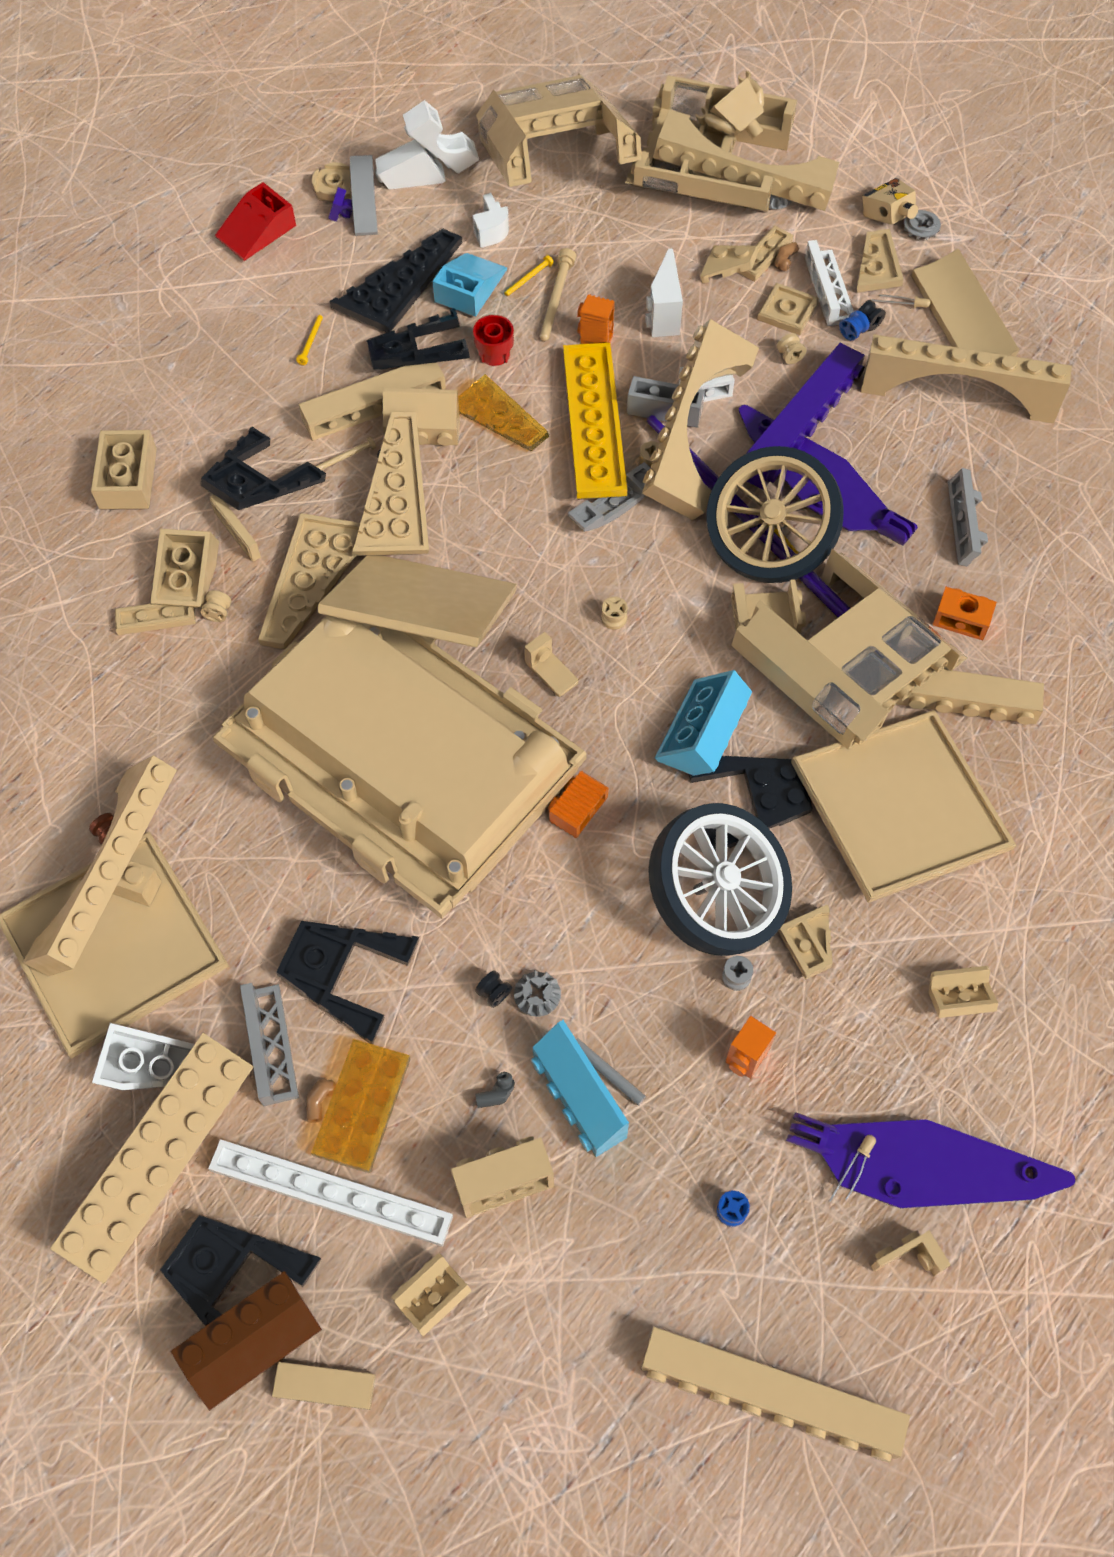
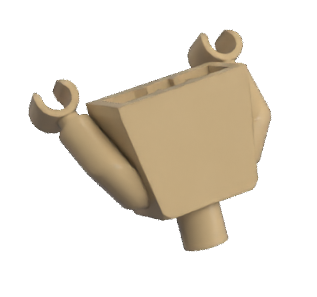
(737, 109)

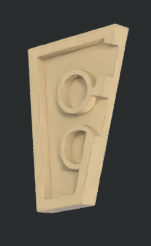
(879, 263)

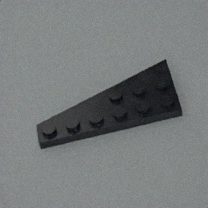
(397, 285)

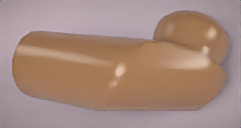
(784, 252)
(315, 1096)

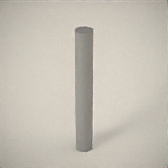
(612, 1075)

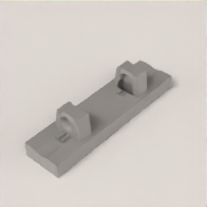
(965, 524)

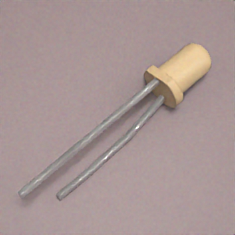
(919, 302)
(865, 1149)

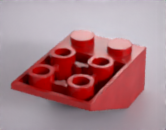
(256, 221)

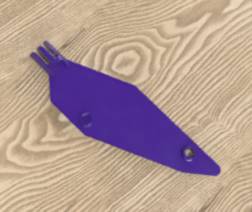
(861, 505)
(927, 1164)

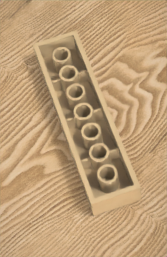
(151, 1159)

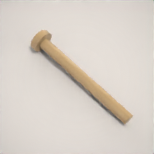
(370, 443)

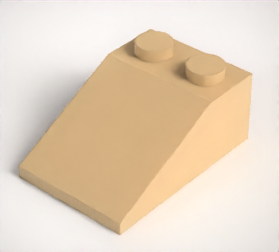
(184, 567)

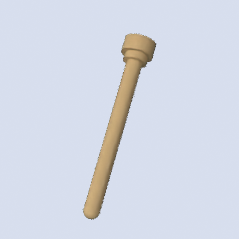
(565, 260)

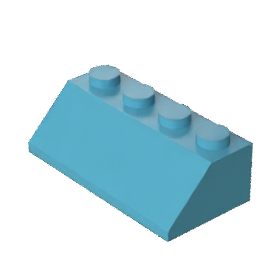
(704, 723)
(580, 1090)

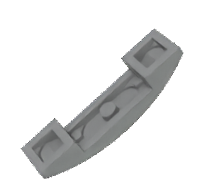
(363, 195)
(606, 509)

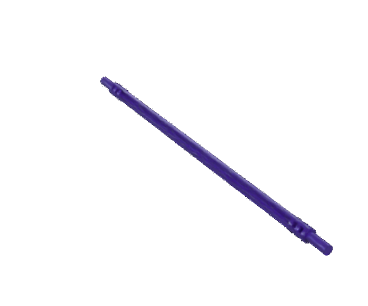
(811, 580)

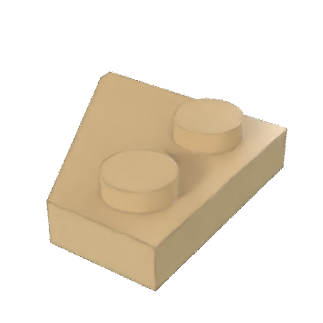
(728, 260)
(809, 941)

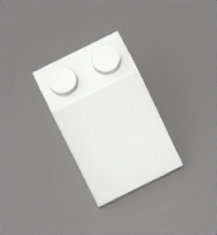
(665, 300)

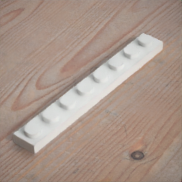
(331, 1192)

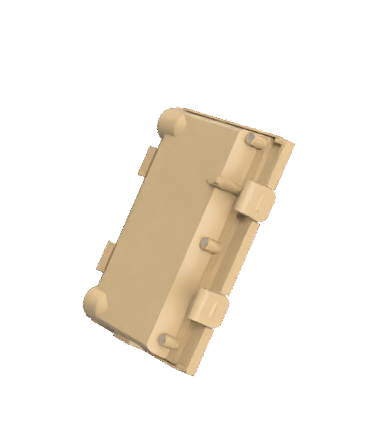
(400, 755)

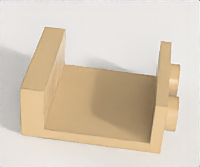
(782, 603)

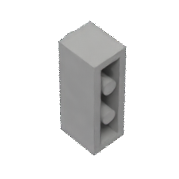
(654, 398)

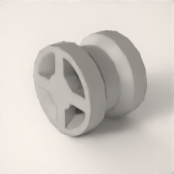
(735, 979)

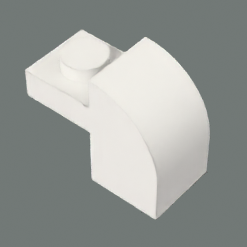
(492, 224)

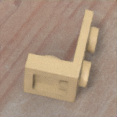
(547, 666)
(929, 1255)

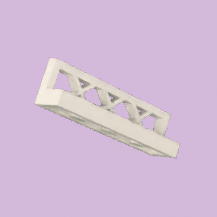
(824, 288)

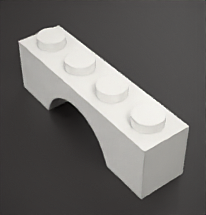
(425, 126)

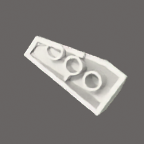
(138, 1059)

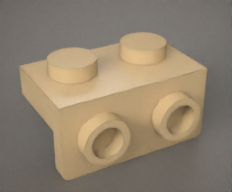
(962, 992)
(430, 1294)

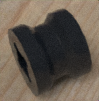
(874, 314)
(493, 989)

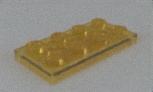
(361, 1106)

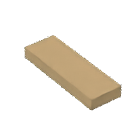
(767, 252)
(235, 528)
(152, 617)
(324, 1385)

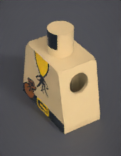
(890, 202)

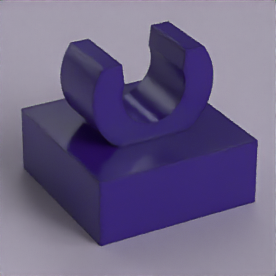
(341, 206)

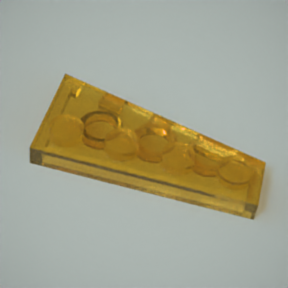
(497, 411)

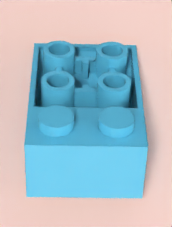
(467, 283)

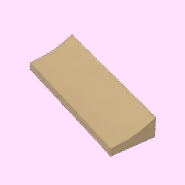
(963, 306)

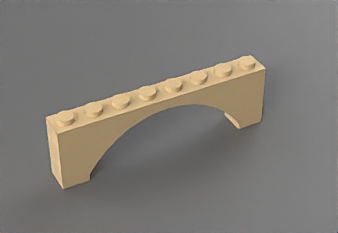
(802, 183)
(1035, 383)
(673, 475)
(68, 933)

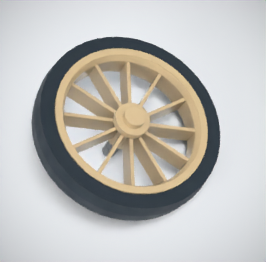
(775, 514)

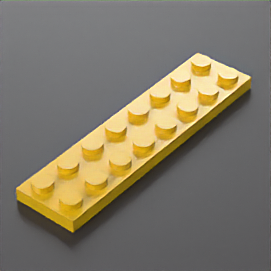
(594, 421)

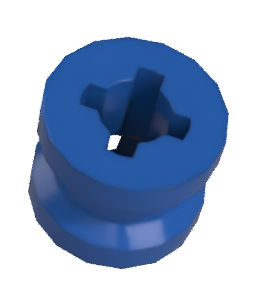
(854, 325)
(737, 1204)

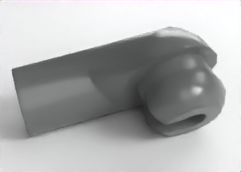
(499, 1093)

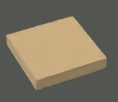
(788, 309)

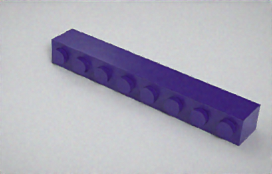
(811, 405)

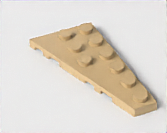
(395, 503)
(312, 566)

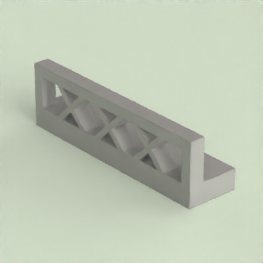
(258, 1046)

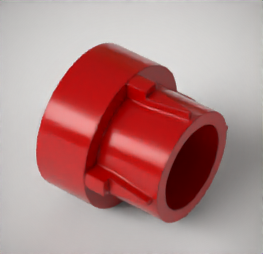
(493, 339)

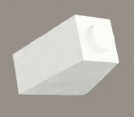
(409, 167)

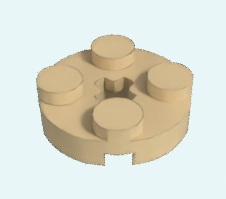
(324, 179)

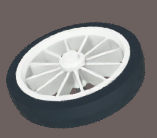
(720, 879)

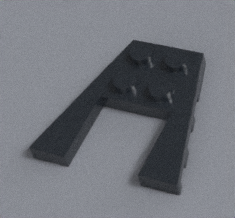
(401, 349)
(244, 486)
(773, 789)
(318, 959)
(215, 1253)

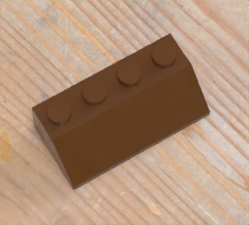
(246, 1341)

